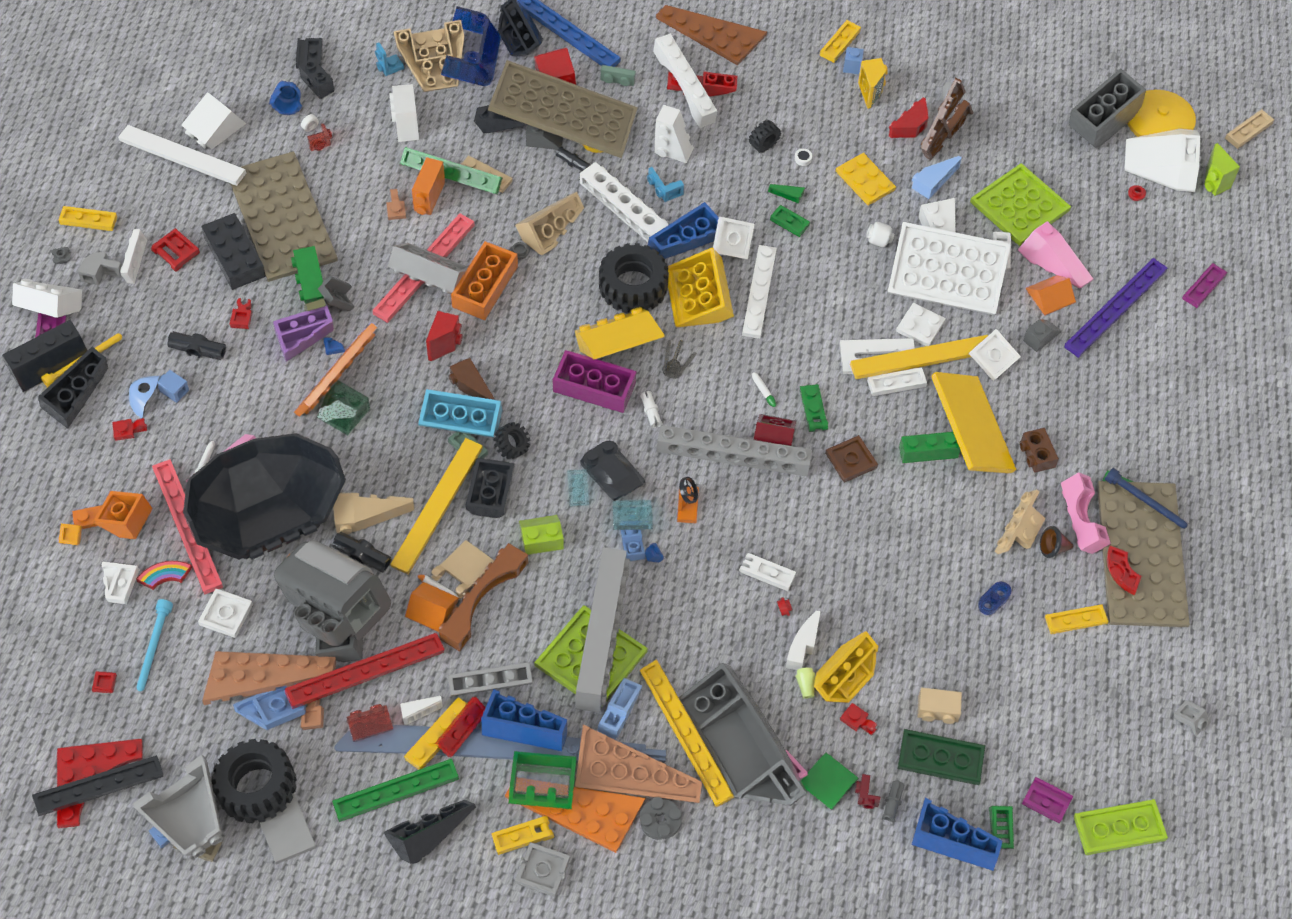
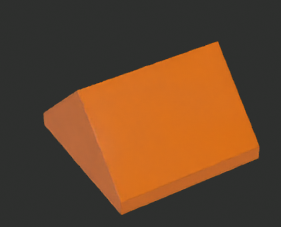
(1052, 294)
(430, 606)

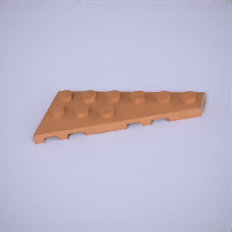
(259, 673)
(621, 769)

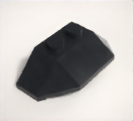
(518, 29)

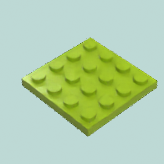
(1019, 203)
(564, 654)

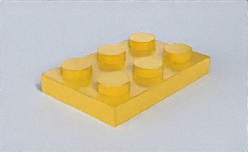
(865, 179)

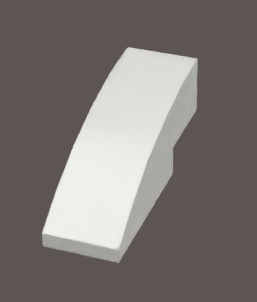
(803, 642)

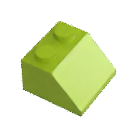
(1220, 171)
(541, 534)

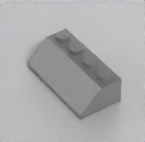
(426, 266)

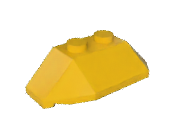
(847, 669)

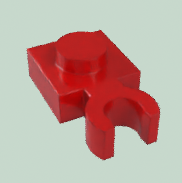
(242, 316)

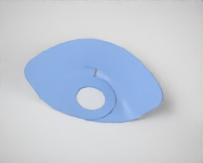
(138, 399)

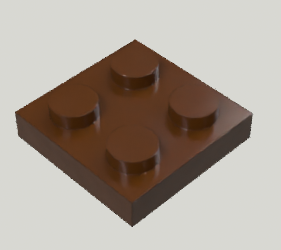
(851, 458)

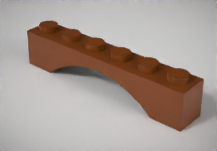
(507, 565)

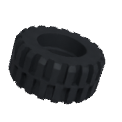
(636, 259)
(247, 758)

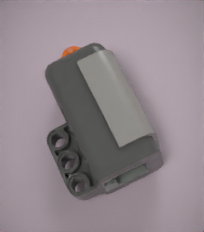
(331, 592)

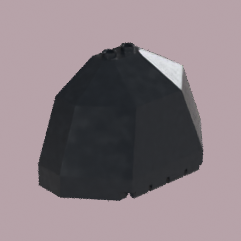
(262, 495)

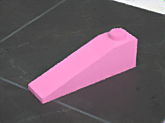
(1051, 252)

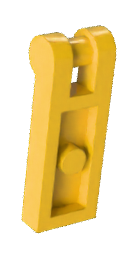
(521, 835)

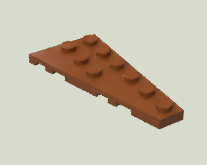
(720, 36)

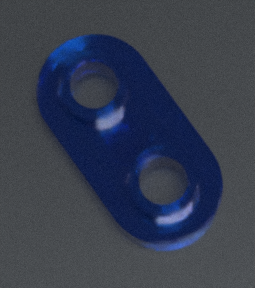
(994, 599)

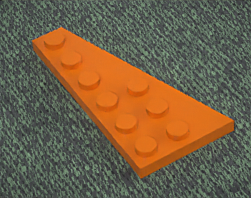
(595, 815)

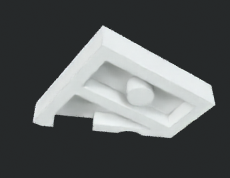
(119, 581)

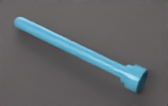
(163, 608)

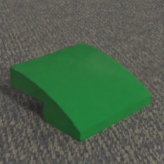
(829, 781)

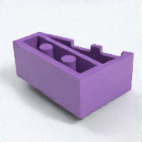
(302, 330)

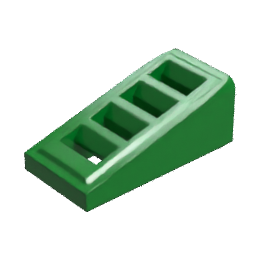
(1008, 810)

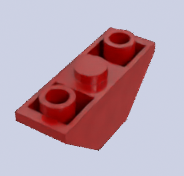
(910, 122)

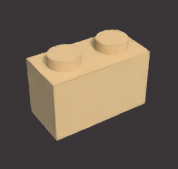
(939, 705)

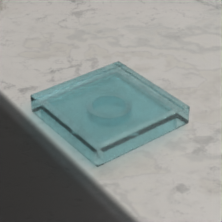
(632, 515)

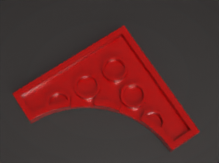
(88, 760)

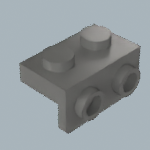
(334, 293)

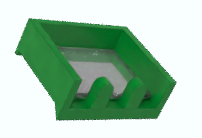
(542, 780)

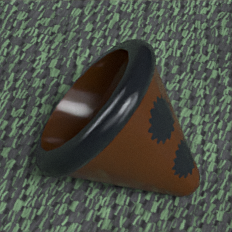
(1054, 542)

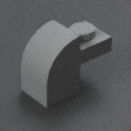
(96, 265)

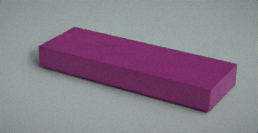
(1204, 285)

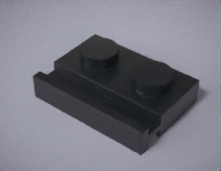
(309, 49)

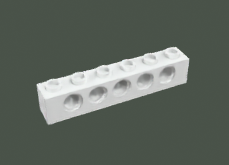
(621, 201)

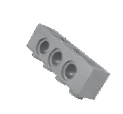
(490, 679)

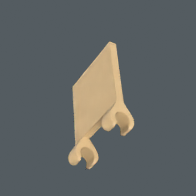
(465, 565)

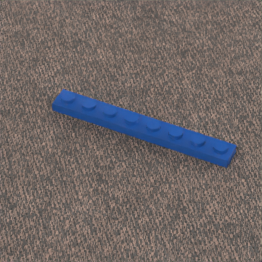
(570, 33)

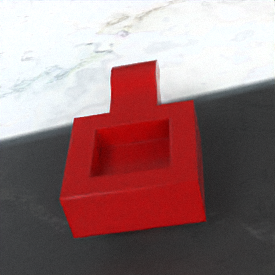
(126, 428)
(857, 718)

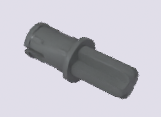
(893, 801)

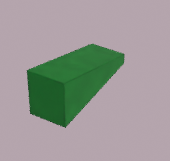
(788, 192)

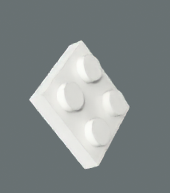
(733, 237)
(920, 324)
(994, 354)
(225, 613)

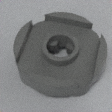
(663, 829)

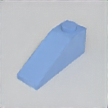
(934, 176)

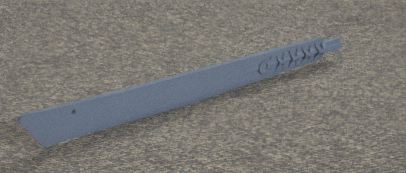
(404, 737)

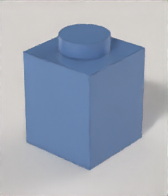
(853, 60)
(172, 386)

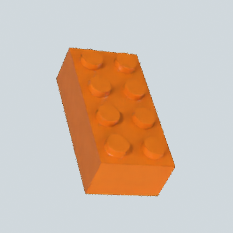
(484, 280)

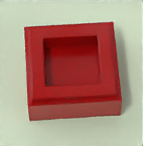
(104, 682)

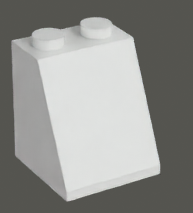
(211, 122)

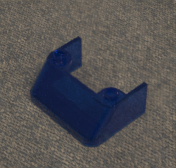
(475, 66)

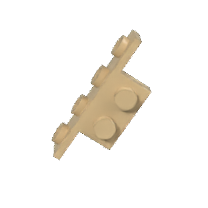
(1023, 525)

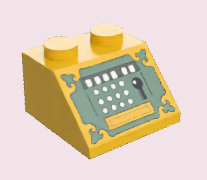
(872, 80)

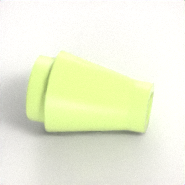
(806, 679)

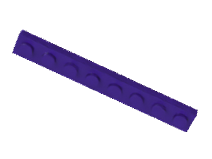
(1115, 307)

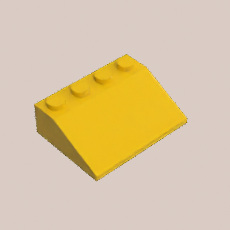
(699, 290)
(617, 333)

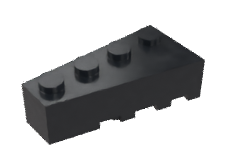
(74, 387)

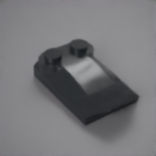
(611, 470)
(489, 488)

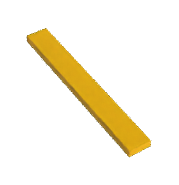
(914, 357)
(436, 506)
(687, 733)

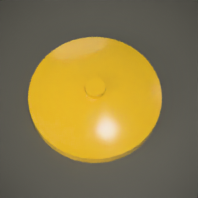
(1162, 113)

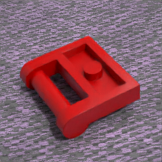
(179, 245)

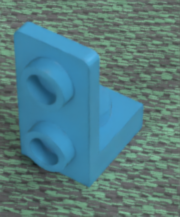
(387, 64)
(667, 192)

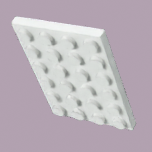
(949, 268)

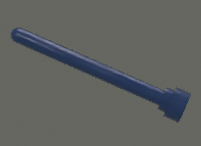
(1115, 478)

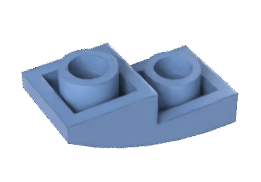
(633, 544)

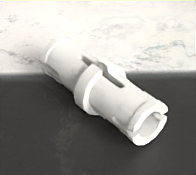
(651, 409)

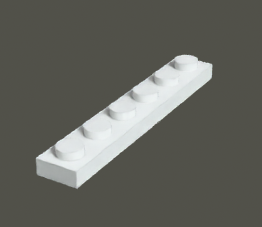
(759, 291)

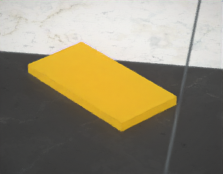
(973, 423)

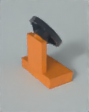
(687, 501)

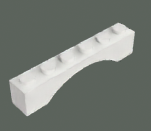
(671, 57)

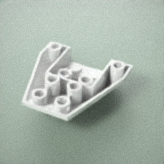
(1165, 158)

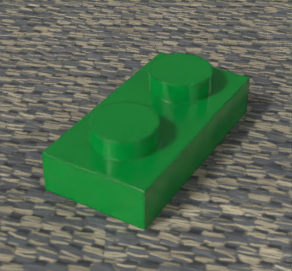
(789, 220)

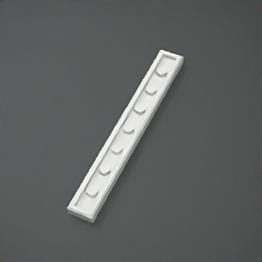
(182, 155)

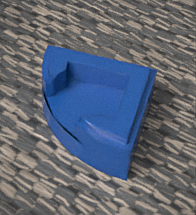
(333, 346)
(653, 553)

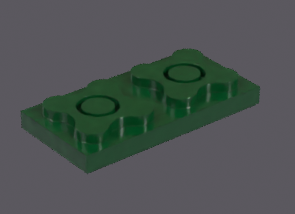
(941, 757)

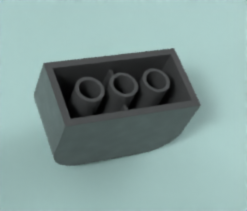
(1107, 108)

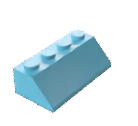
(460, 413)

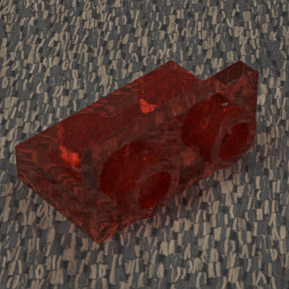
(369, 722)

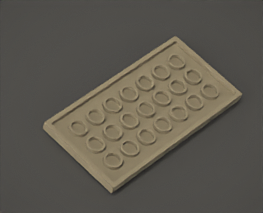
(563, 108)
(281, 214)
(1153, 553)

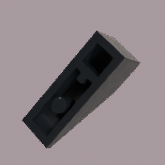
(492, 122)

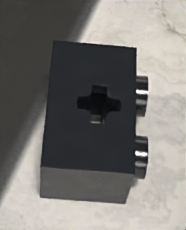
(316, 78)

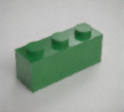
(308, 273)
(928, 447)

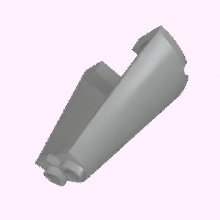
(186, 811)

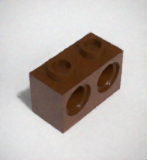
(1042, 449)

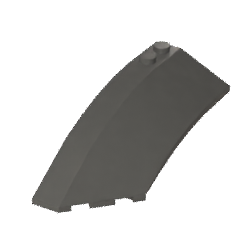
(741, 739)

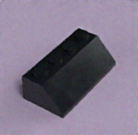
(44, 355)

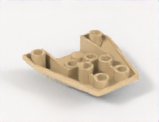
(427, 52)

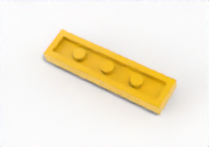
(425, 747)

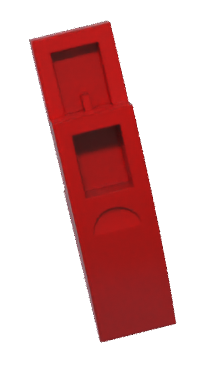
(713, 83)

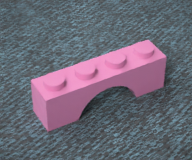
(1078, 493)

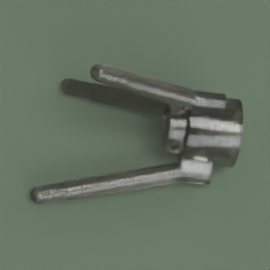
(672, 368)

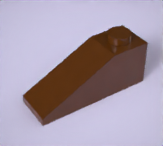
(469, 380)

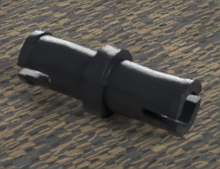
(572, 159)

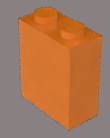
(428, 186)

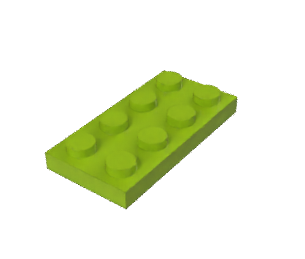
(1120, 827)

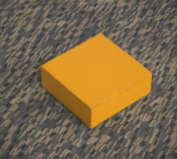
(70, 534)

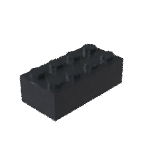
(233, 251)

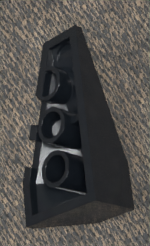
(421, 838)

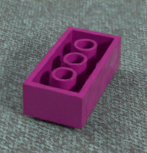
(594, 381)

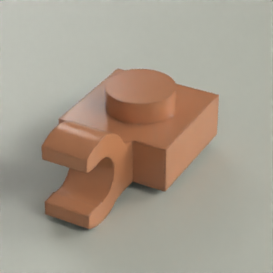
(396, 208)
(313, 717)

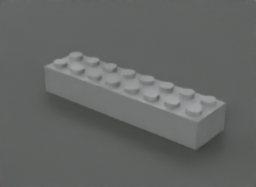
(602, 630)

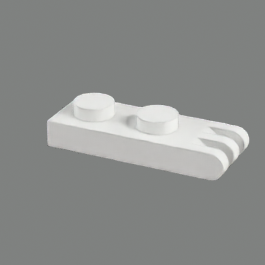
(767, 572)

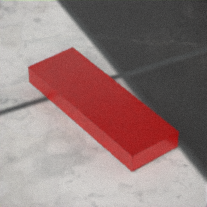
(461, 727)

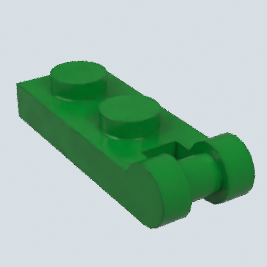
(813, 407)

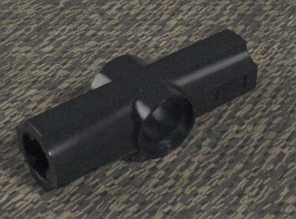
(196, 345)
(361, 551)

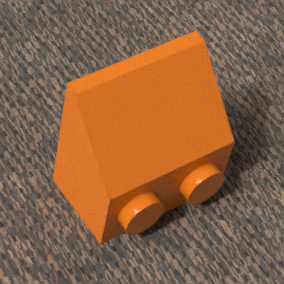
(123, 514)

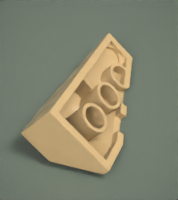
(546, 225)
(357, 513)

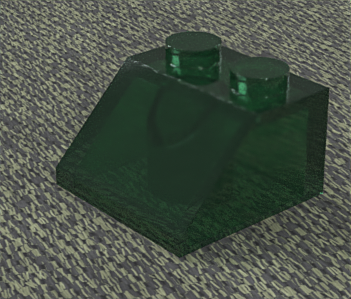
(343, 407)

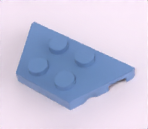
(269, 708)

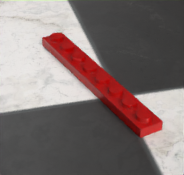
(364, 670)

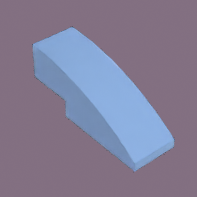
(619, 708)

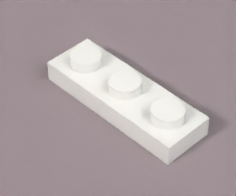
(133, 256)
(897, 381)

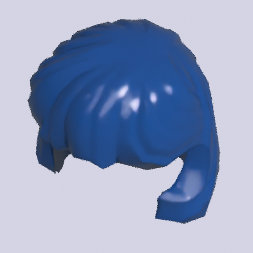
(286, 98)

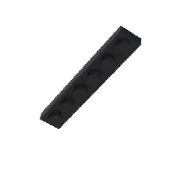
(97, 785)

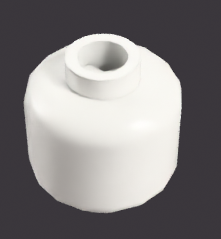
(880, 234)

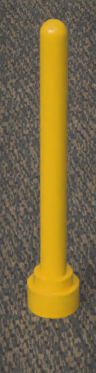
(48, 379)

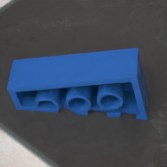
(686, 233)
(522, 723)
(954, 837)

